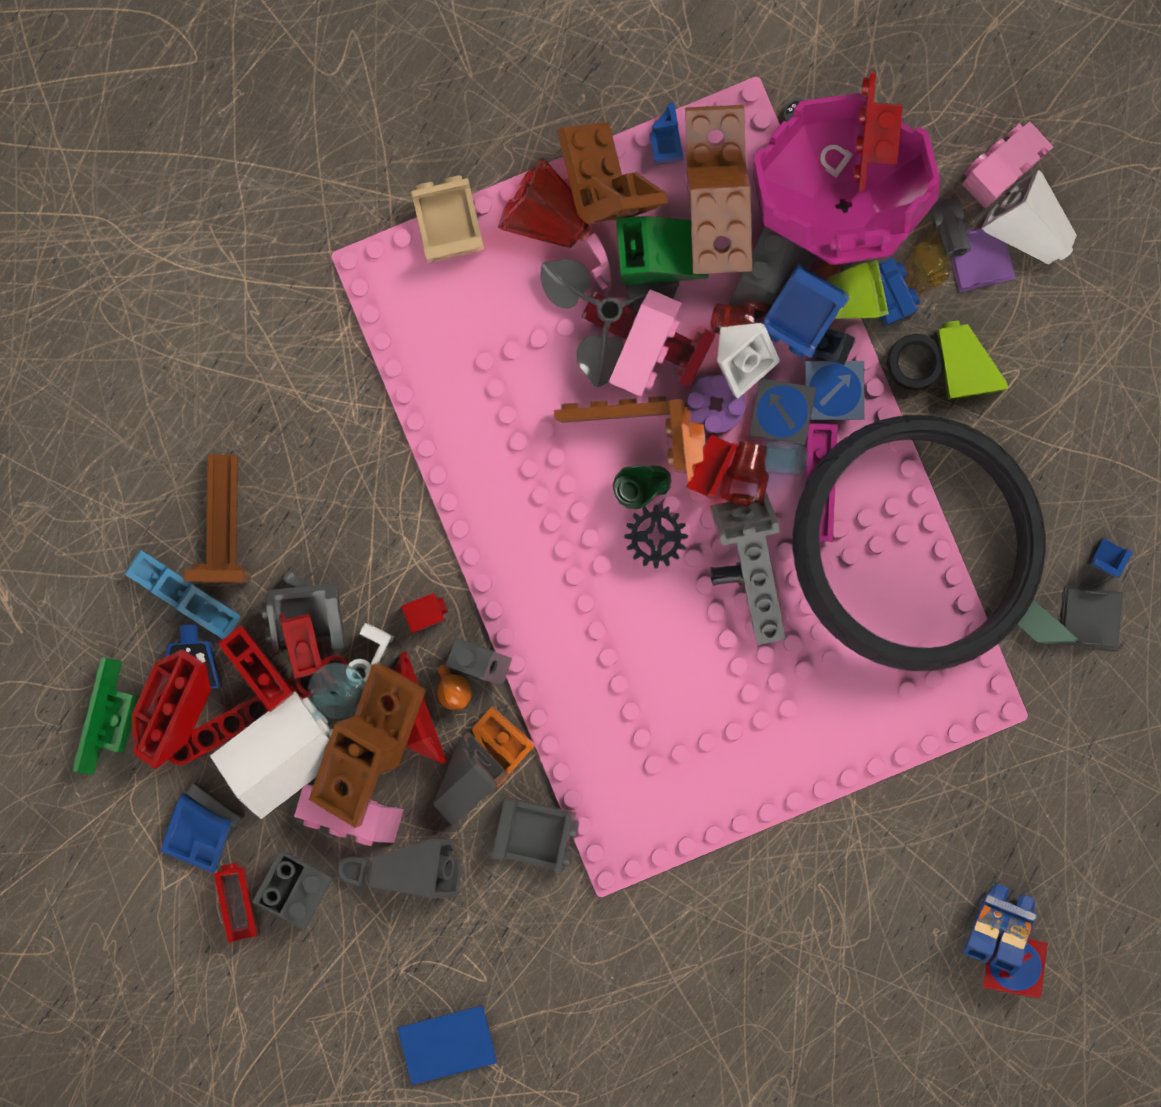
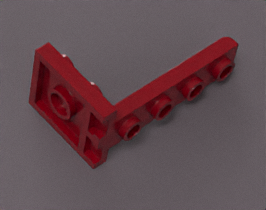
(682, 351)

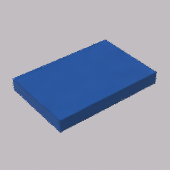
(447, 1044)

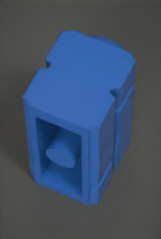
(899, 299)

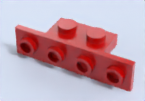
(880, 132)

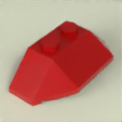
(169, 707)
(423, 735)

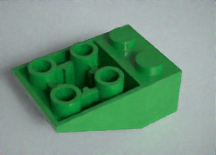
(655, 250)

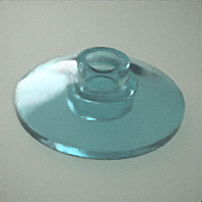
(340, 679)

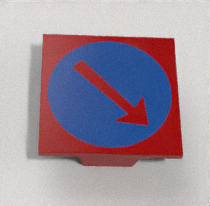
(1027, 980)

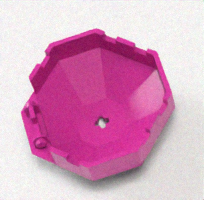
(802, 197)

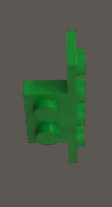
(107, 718)

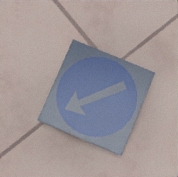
(838, 389)

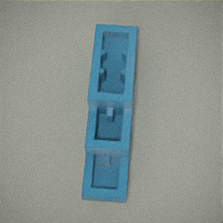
(182, 595)

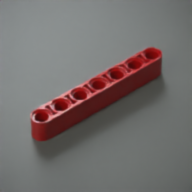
(244, 714)

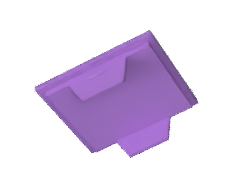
(985, 263)

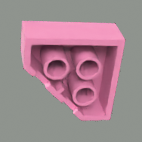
(1005, 163)

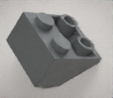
(293, 889)

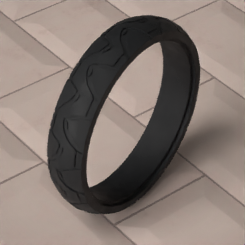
(1025, 514)

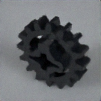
(669, 536)

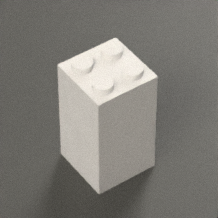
(275, 755)

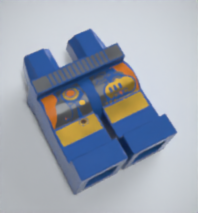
(1004, 920)

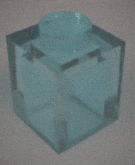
(785, 458)

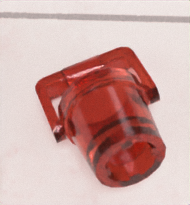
(733, 315)
(747, 467)

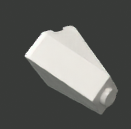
(1032, 221)

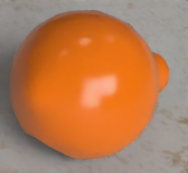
(453, 690)

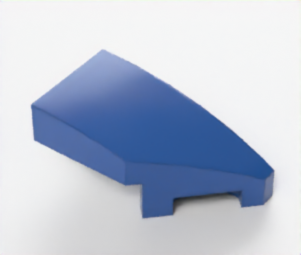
(666, 138)

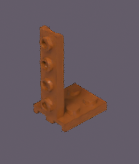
(629, 409)
(221, 526)

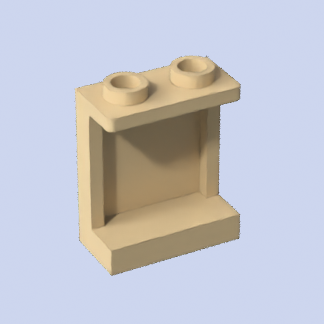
(447, 219)

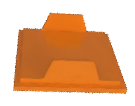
(693, 441)

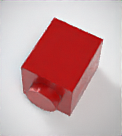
(425, 612)

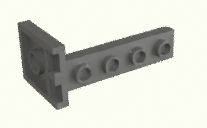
(748, 529)

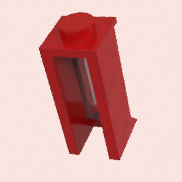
(236, 903)

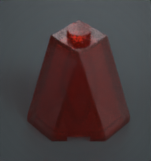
(544, 209)

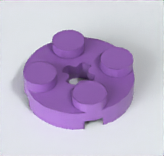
(713, 420)

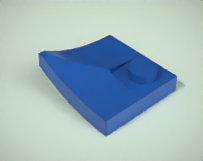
(196, 835)

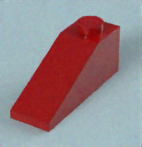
(256, 668)

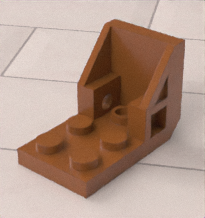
(597, 179)

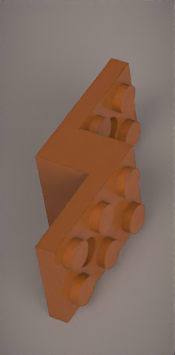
(366, 744)

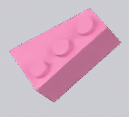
(646, 343)
(379, 823)

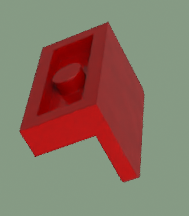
(711, 470)
(301, 644)

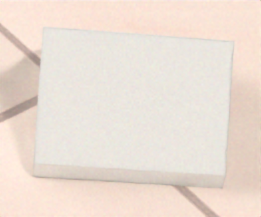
(745, 355)

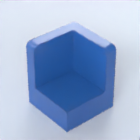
(1110, 558)

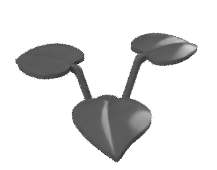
(565, 283)

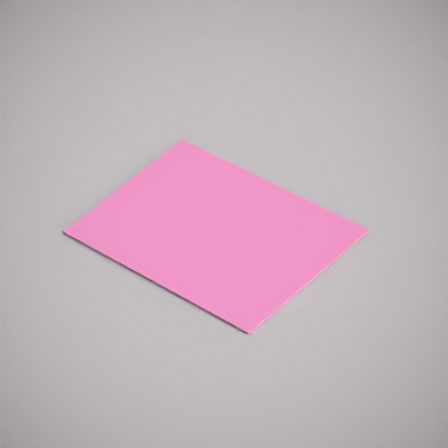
(644, 676)

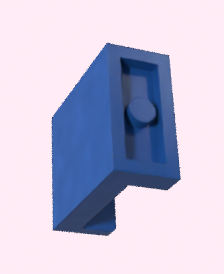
(804, 311)

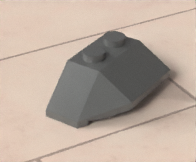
(772, 265)

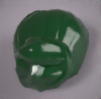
(639, 484)

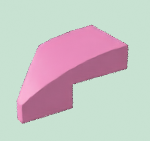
(602, 273)

